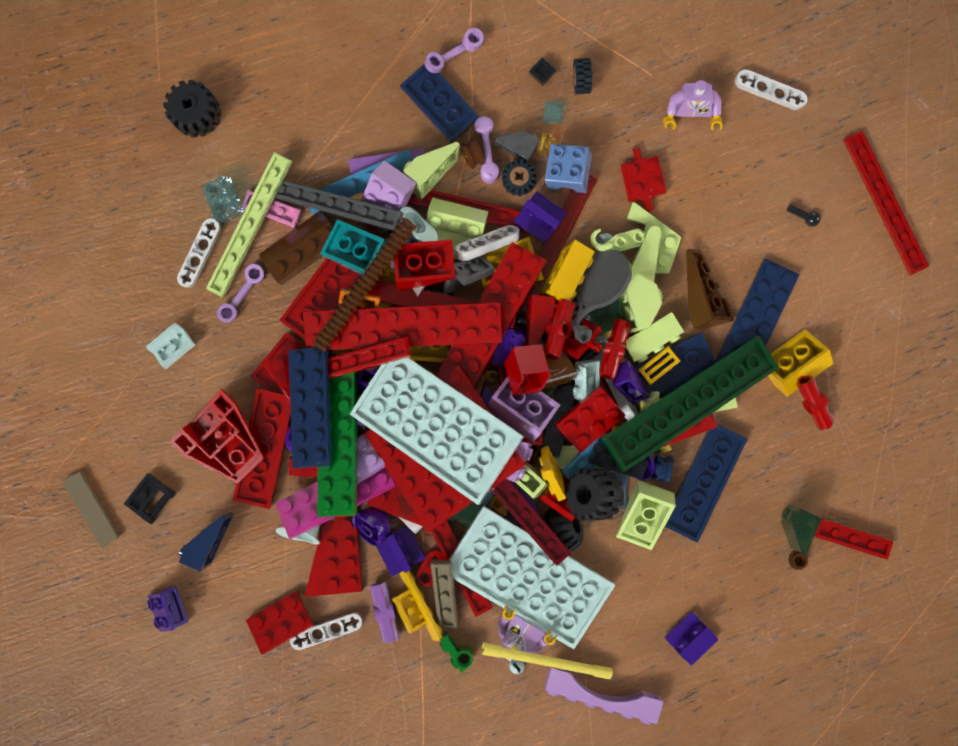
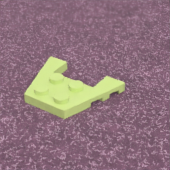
(668, 241)

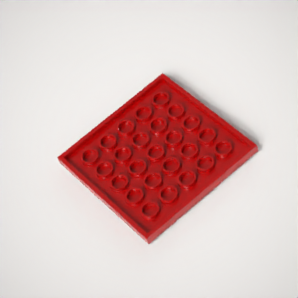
(425, 492)

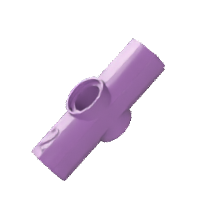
(384, 611)

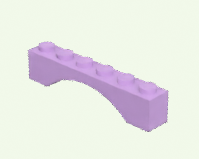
(638, 705)

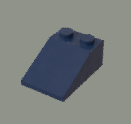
(202, 549)

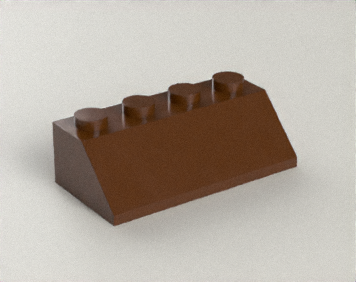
(297, 248)

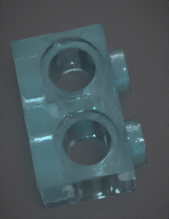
(226, 197)

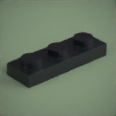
(602, 457)

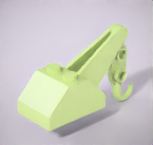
(642, 297)

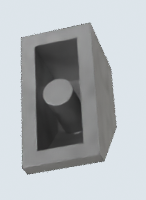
(519, 144)

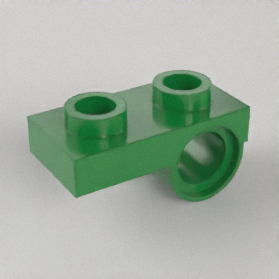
(448, 645)

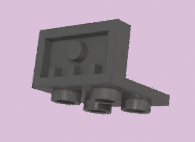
(467, 273)

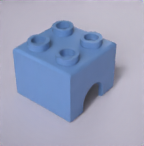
(568, 167)

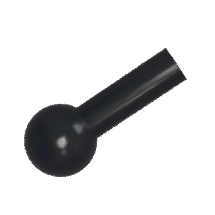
(811, 219)

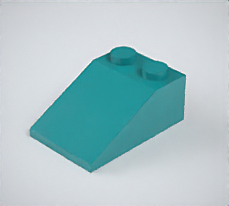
(351, 247)

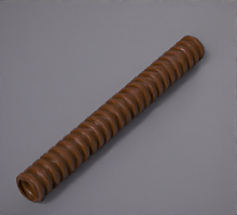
(364, 284)

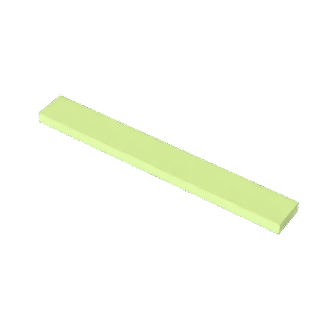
(249, 224)

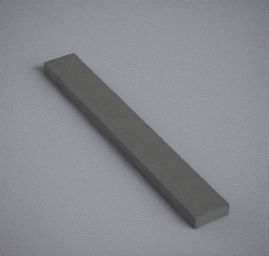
(339, 205)

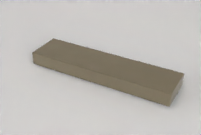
(91, 509)
(444, 593)

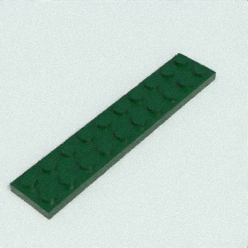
(689, 403)

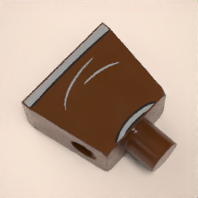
(561, 370)

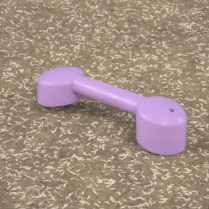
(434, 62)
(484, 127)
(228, 312)

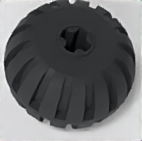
(567, 531)

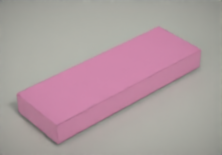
(278, 211)

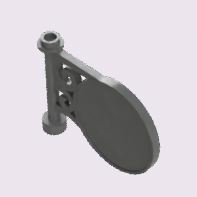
(602, 285)

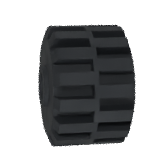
(196, 118)
(594, 494)

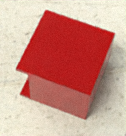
(527, 369)

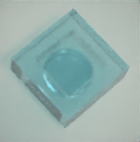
(553, 112)

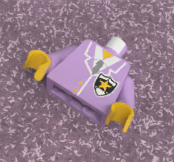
(694, 101)
(521, 635)

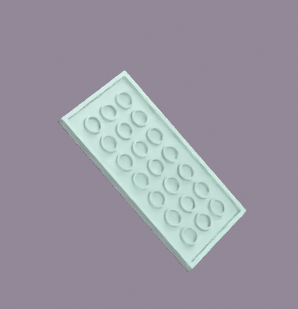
(437, 427)
(513, 571)

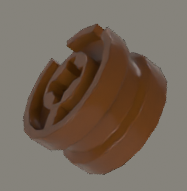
(472, 154)

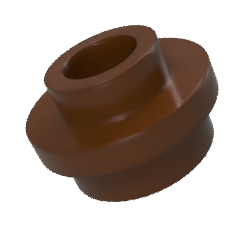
(803, 560)

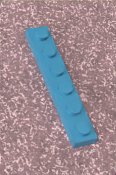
(358, 182)

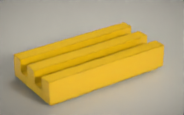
(671, 355)

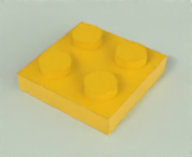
(552, 473)

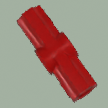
(559, 329)
(614, 349)
(815, 402)

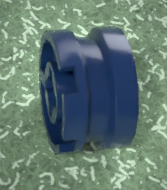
(663, 468)

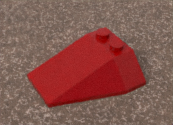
(220, 439)

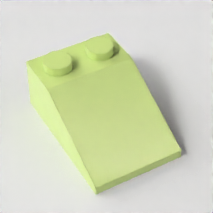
(431, 167)
(646, 514)

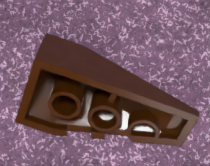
(704, 301)

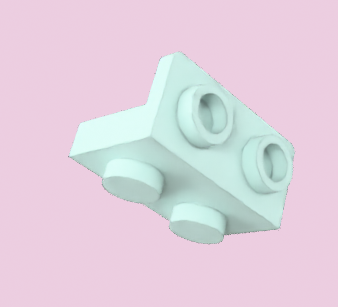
(171, 345)
(587, 378)

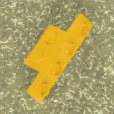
(413, 608)

